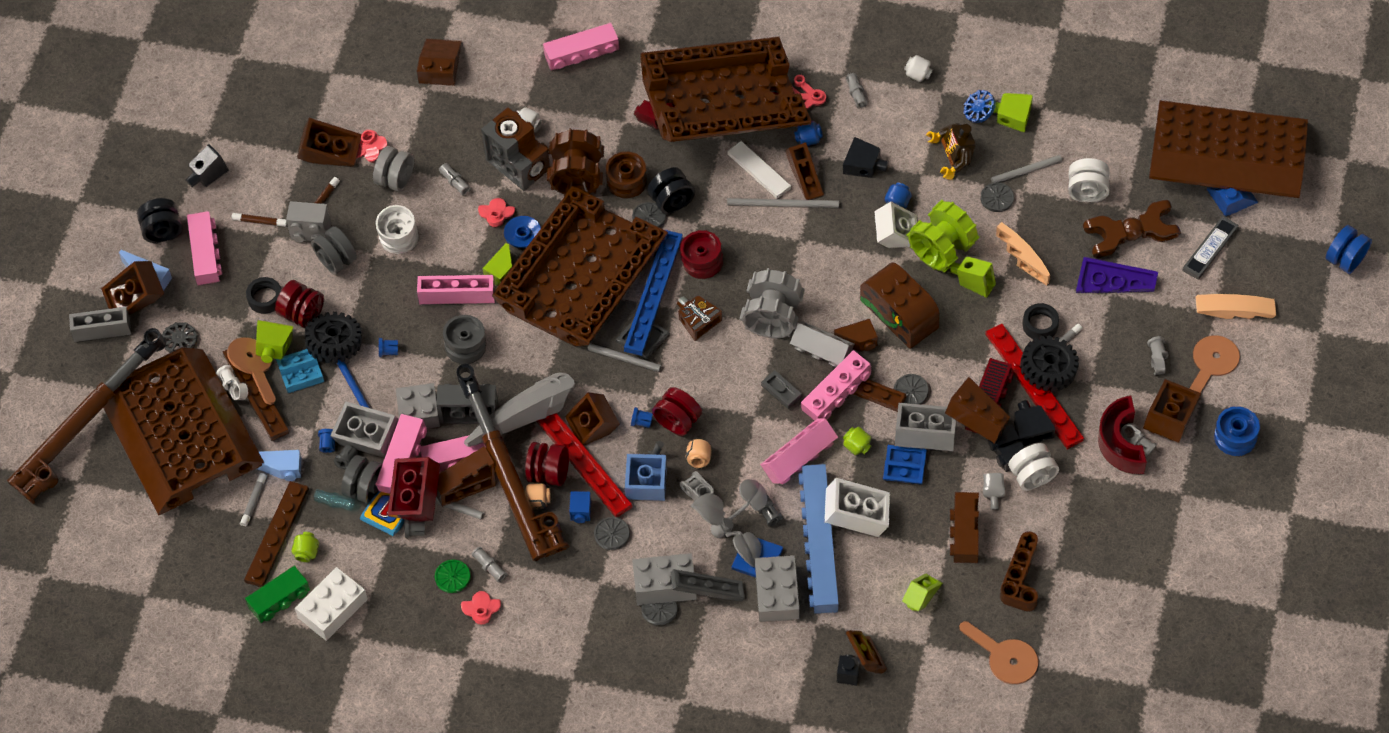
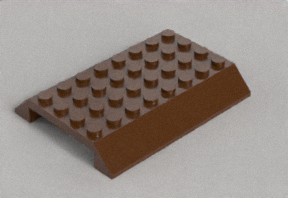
(1229, 149)

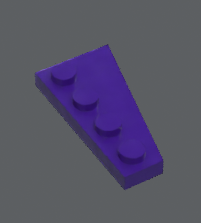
(1111, 277)

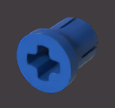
(388, 347)
(641, 418)
(327, 443)

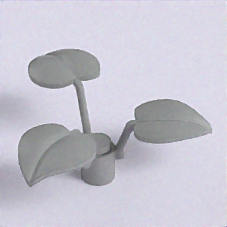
(711, 508)

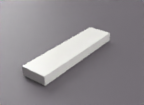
(759, 170)

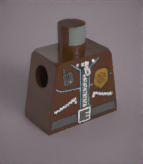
(698, 316)

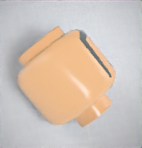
(698, 453)
(538, 495)

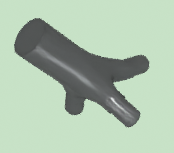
(657, 449)

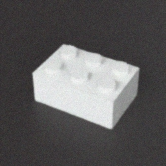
(857, 507)
(331, 604)

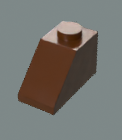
(859, 333)

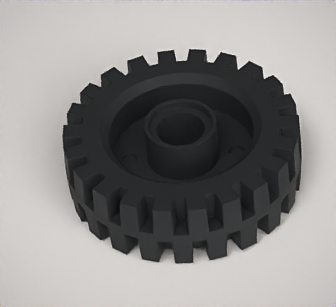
(333, 337)
(1049, 363)

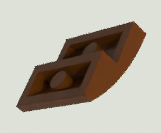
(866, 652)

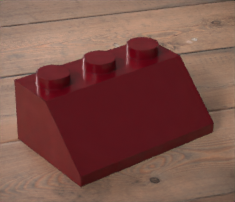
(414, 489)

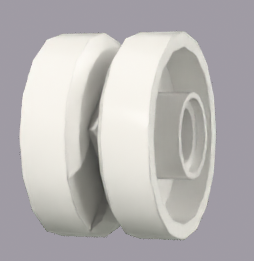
(1089, 180)
(1033, 466)

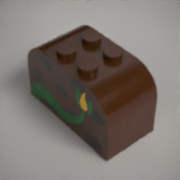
(900, 304)

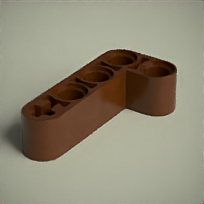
(1020, 569)

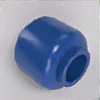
(809, 133)
(898, 194)

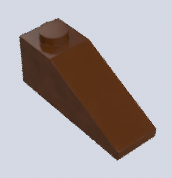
(804, 171)

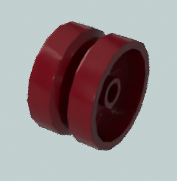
(701, 254)
(676, 411)

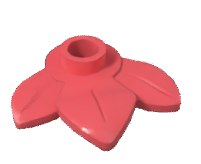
(372, 147)
(496, 212)
(481, 607)

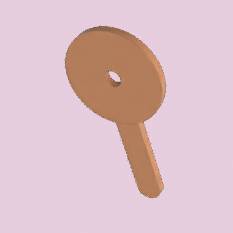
(238, 357)
(1209, 365)
(1003, 653)

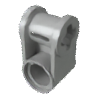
(696, 486)

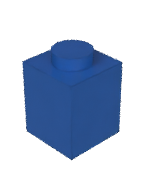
(580, 506)

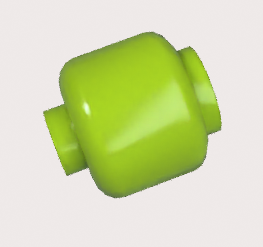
(857, 441)
(305, 547)

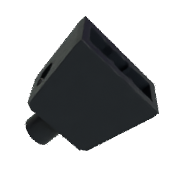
(863, 159)
(206, 167)
(1032, 424)

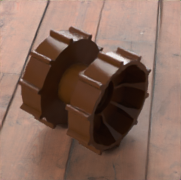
(575, 161)

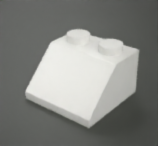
(893, 225)

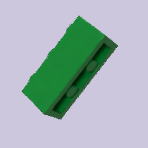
(277, 594)

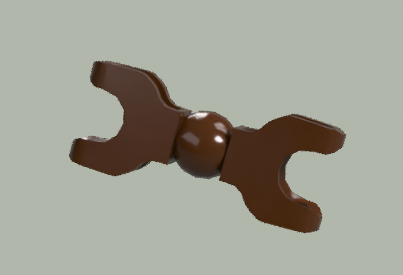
(1117, 232)

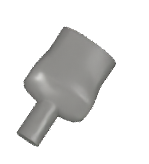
(993, 488)

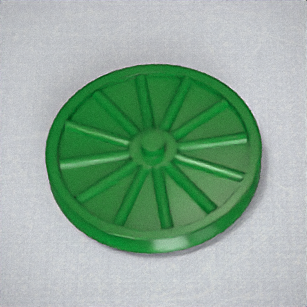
(452, 576)

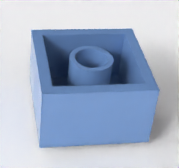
(645, 477)

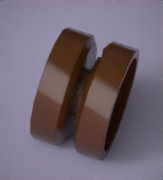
(626, 174)

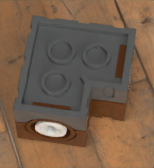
(514, 150)

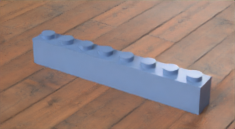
(819, 540)

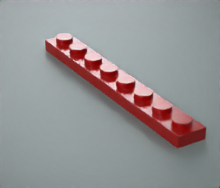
(1012, 354)
(586, 465)

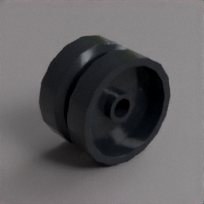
(671, 190)
(159, 220)

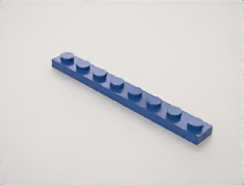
(653, 294)

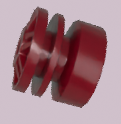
(299, 303)
(547, 463)

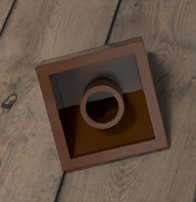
(592, 418)

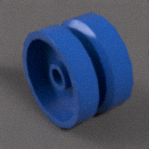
(1348, 249)
(1236, 431)

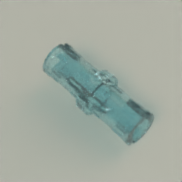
(334, 499)

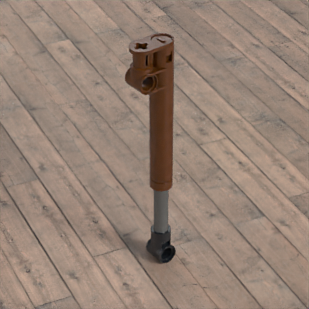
(30, 475)
(537, 536)

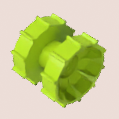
(947, 231)

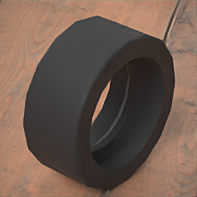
(260, 283)
(1044, 309)

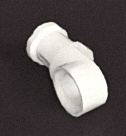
(231, 383)

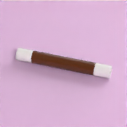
(327, 191)
(259, 219)

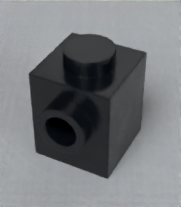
(848, 669)

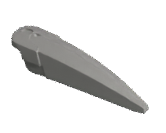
(528, 406)

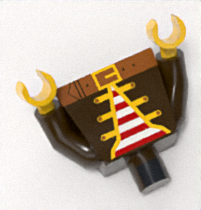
(958, 146)

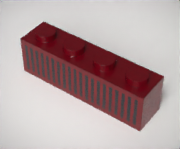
(995, 380)

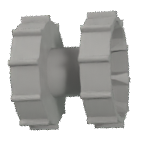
(772, 304)

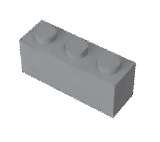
(100, 324)
(821, 343)

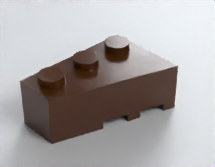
(977, 411)
(466, 477)
(965, 527)

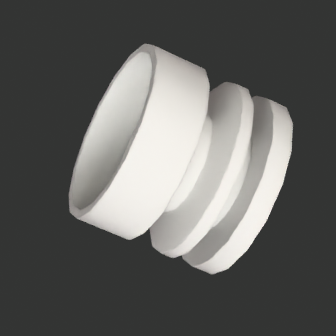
(397, 220)

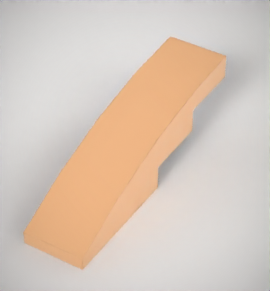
(1025, 255)
(1232, 305)

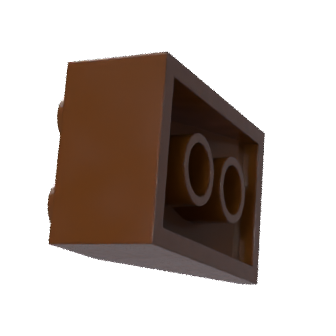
(439, 62)
(328, 144)
(133, 287)
(1171, 411)

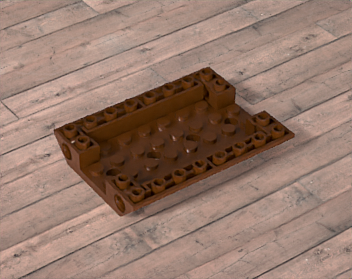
(719, 75)
(559, 258)
(153, 434)

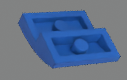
(904, 464)

